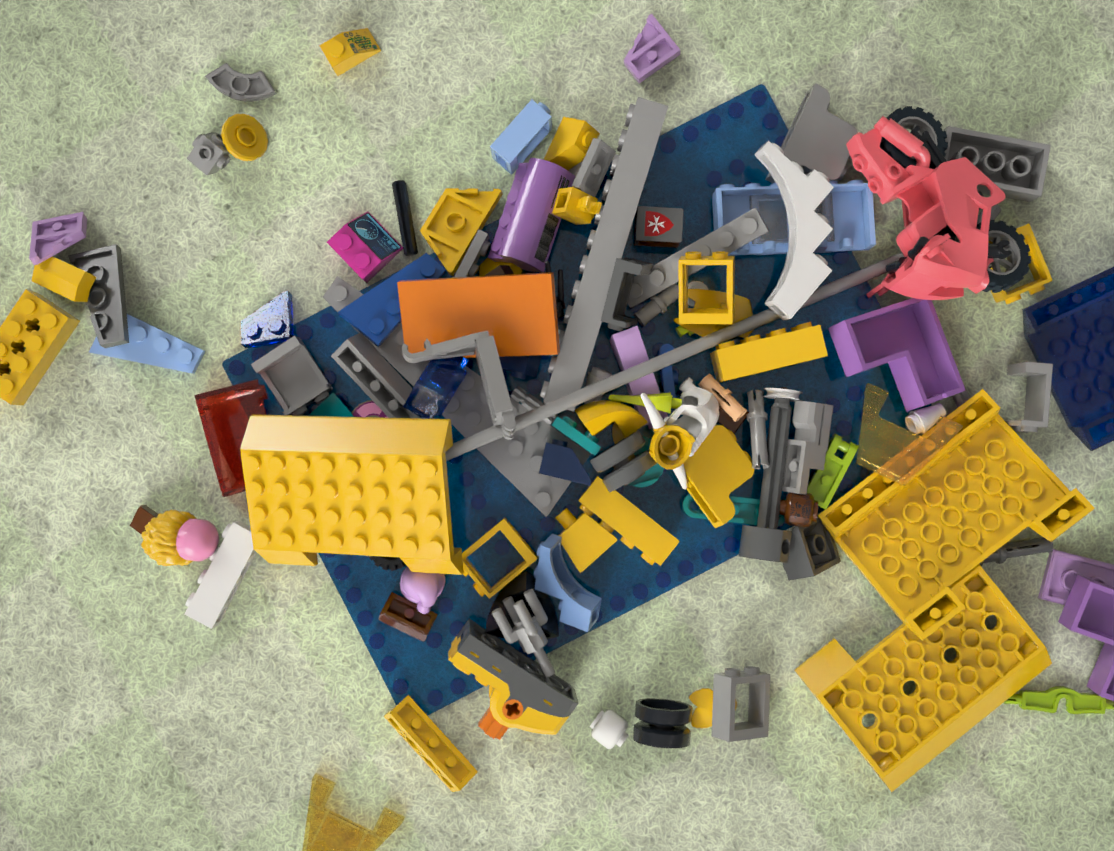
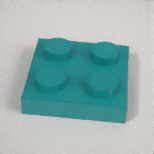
(585, 440)

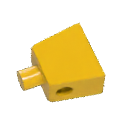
(583, 538)

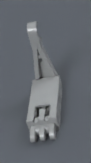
(490, 370)

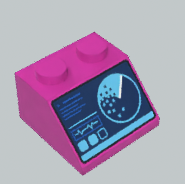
(365, 246)

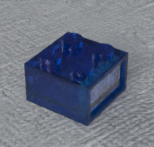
(436, 386)

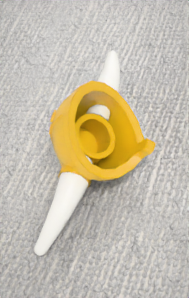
(669, 444)

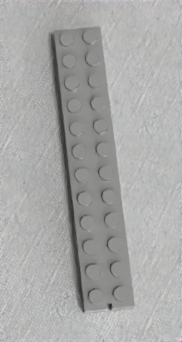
(605, 245)

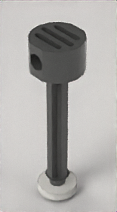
(765, 540)

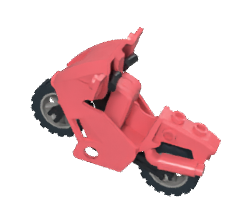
(937, 206)

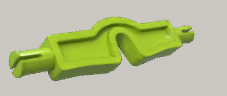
(1048, 701)

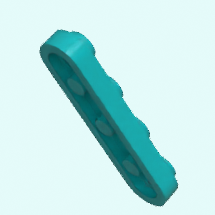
(745, 510)

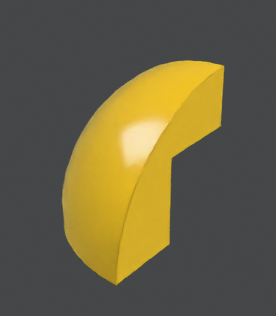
(602, 413)

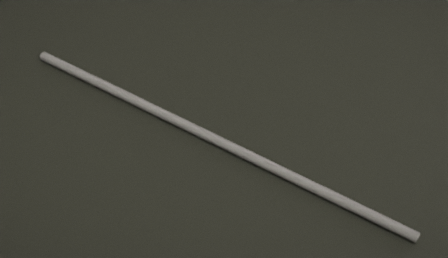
(663, 360)

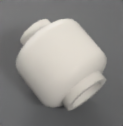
(609, 729)

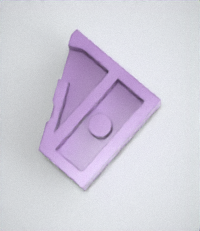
(651, 50)
(55, 235)

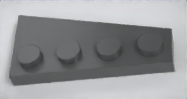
(107, 293)

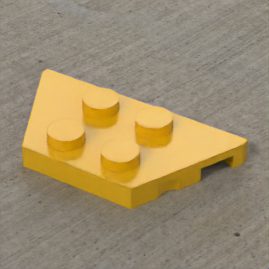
(456, 221)

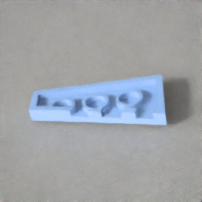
(153, 347)

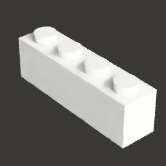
(223, 576)

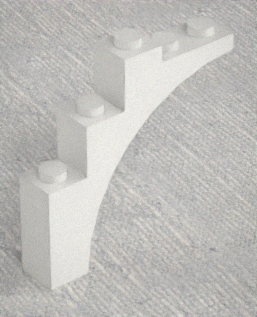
(807, 230)

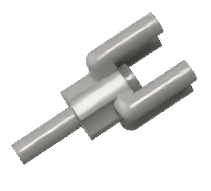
(527, 628)

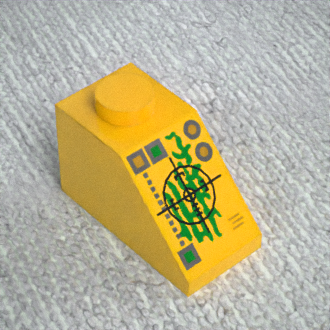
(349, 49)

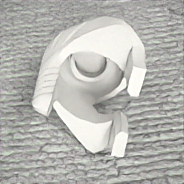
(699, 412)

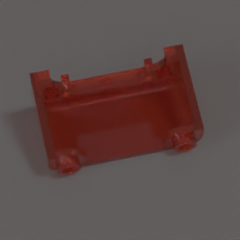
(224, 422)

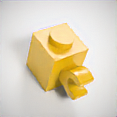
(576, 206)

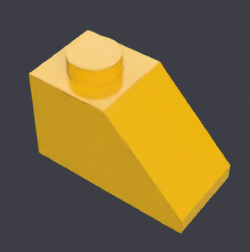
(570, 142)

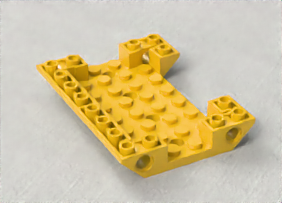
(947, 695)

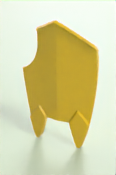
(716, 299)

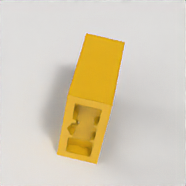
(1037, 267)
(706, 315)
(516, 540)

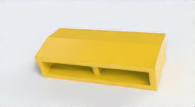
(63, 279)

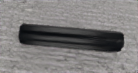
(404, 218)

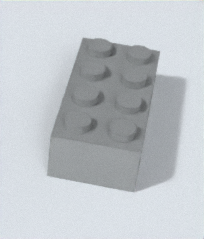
(1009, 162)

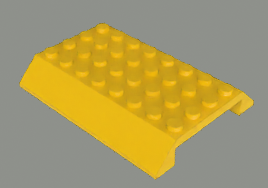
(350, 489)
(950, 515)

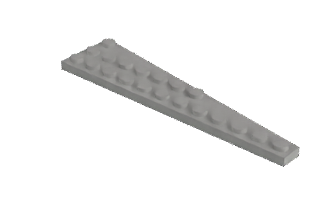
(469, 413)

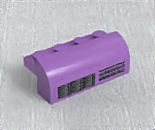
(527, 221)

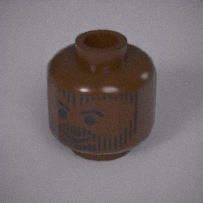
(799, 509)

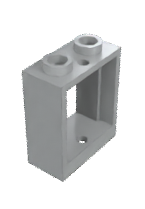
(724, 704)

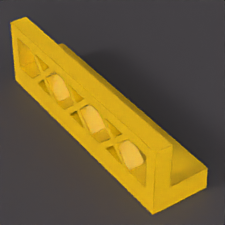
(431, 744)

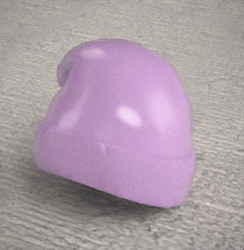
(421, 588)

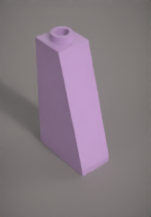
(630, 352)

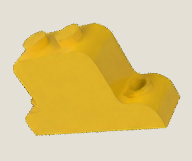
(715, 472)

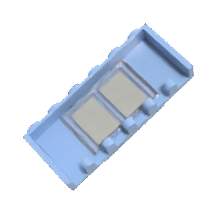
(846, 207)

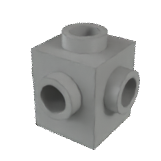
(209, 153)

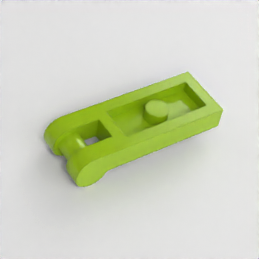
(825, 482)

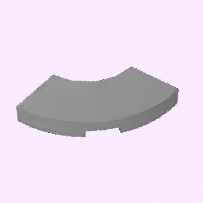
(241, 86)

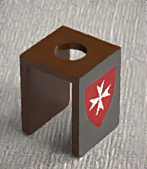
(658, 226)

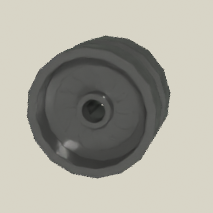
(625, 464)

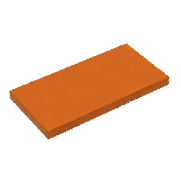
(510, 307)

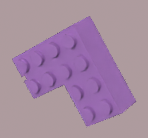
(910, 342)
(1091, 613)

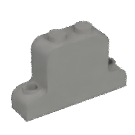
(818, 137)

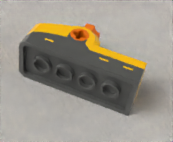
(517, 685)

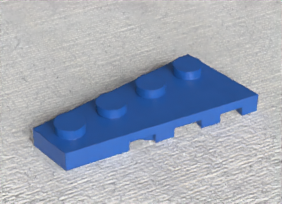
(378, 310)

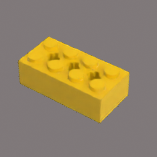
(41, 345)
(770, 353)

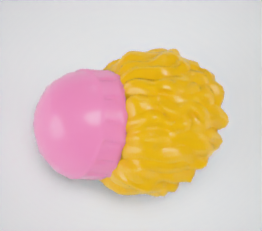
(179, 538)

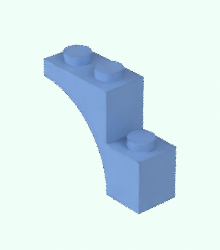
(577, 605)

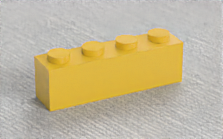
(629, 521)

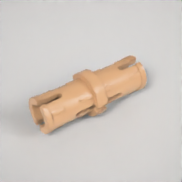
(735, 410)

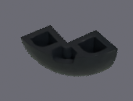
(516, 589)

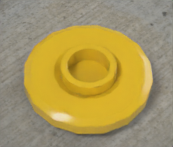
(244, 137)

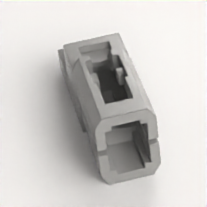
(809, 444)

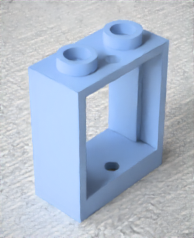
(522, 136)

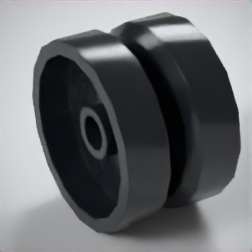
(662, 723)

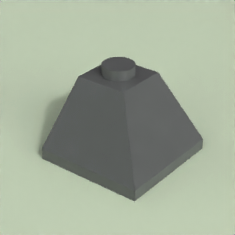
(810, 551)

